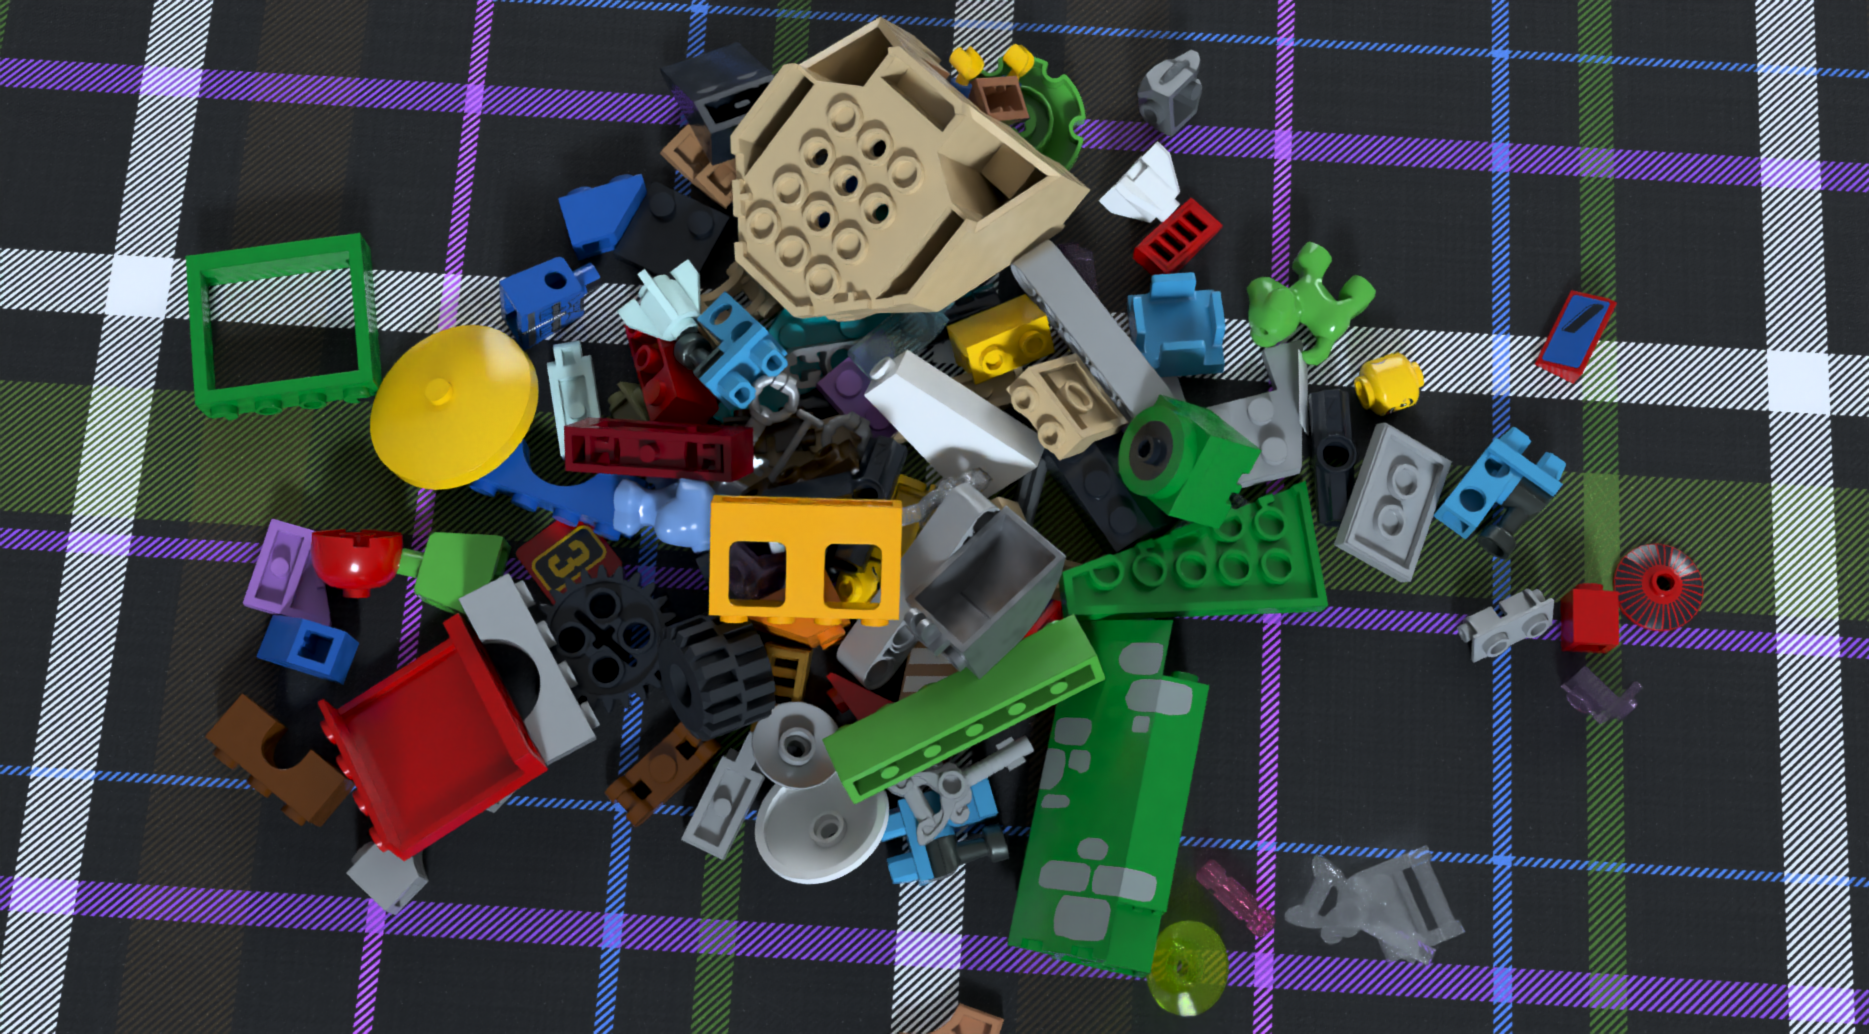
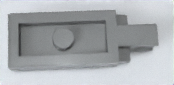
(725, 802)

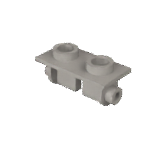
(1525, 616)

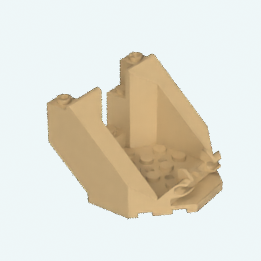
(955, 183)

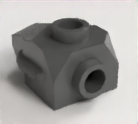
(1171, 93)

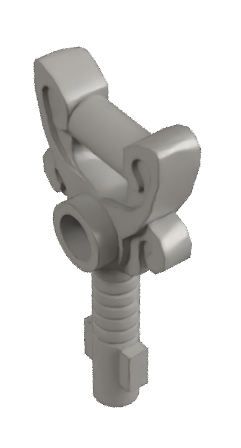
(955, 786)

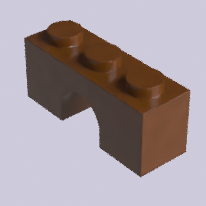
(249, 737)

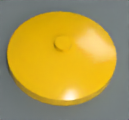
(454, 407)

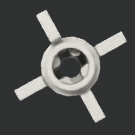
(1146, 188)

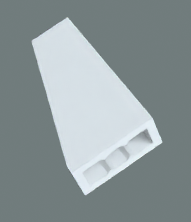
(951, 423)

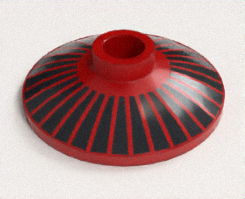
(1642, 598)

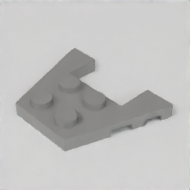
(1267, 418)

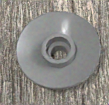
(798, 726)

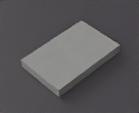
(1393, 502)

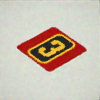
(563, 552)

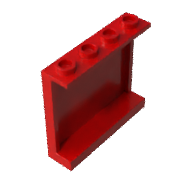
(432, 744)

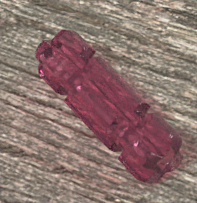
(1235, 898)

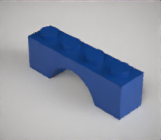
(585, 502)

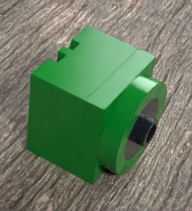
(1185, 460)

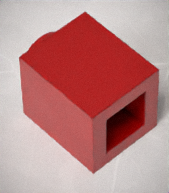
(1589, 619)

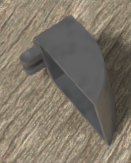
(986, 594)

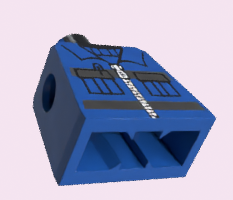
(545, 299)

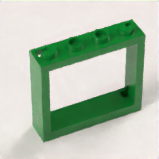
(279, 261)

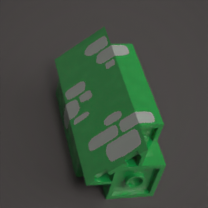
(1111, 806)

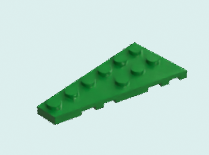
(1253, 564)

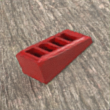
(1156, 264)

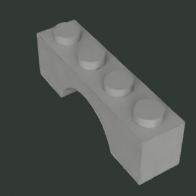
(502, 617)
(389, 878)

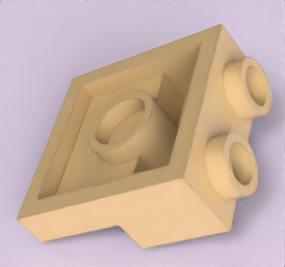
(1065, 405)

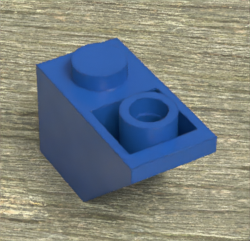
(601, 214)
(308, 648)

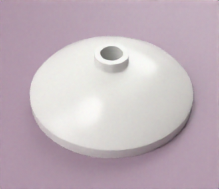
(796, 826)

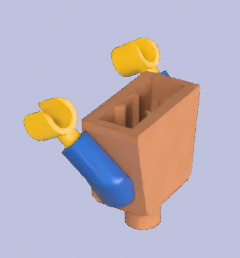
(994, 96)

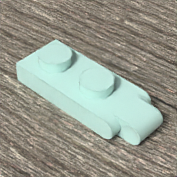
(572, 387)

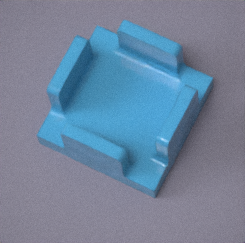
(1178, 327)

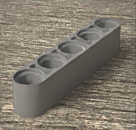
(1089, 329)
(878, 652)

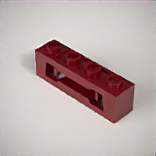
(659, 449)

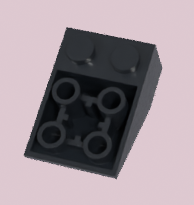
(717, 94)

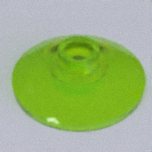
(1202, 972)

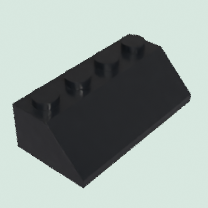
(1100, 497)

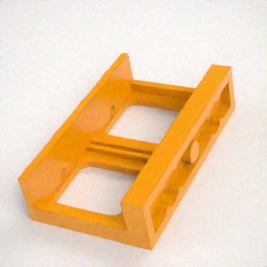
(806, 531)

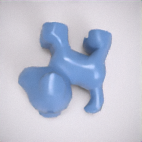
(675, 509)

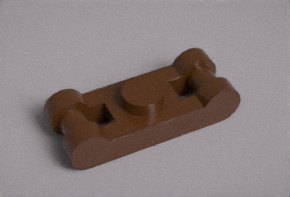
(663, 772)

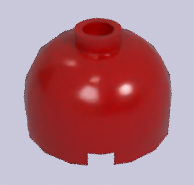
(356, 559)

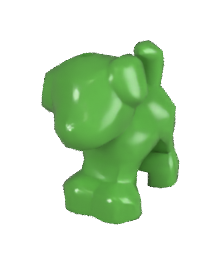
(1277, 310)

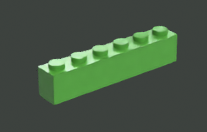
(962, 710)

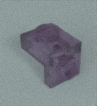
(1592, 696)

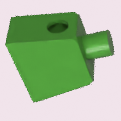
(454, 567)

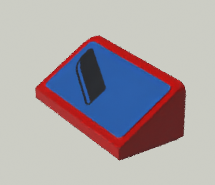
(1575, 335)

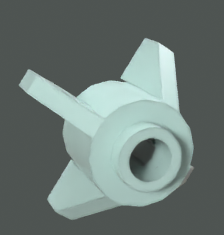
(666, 305)

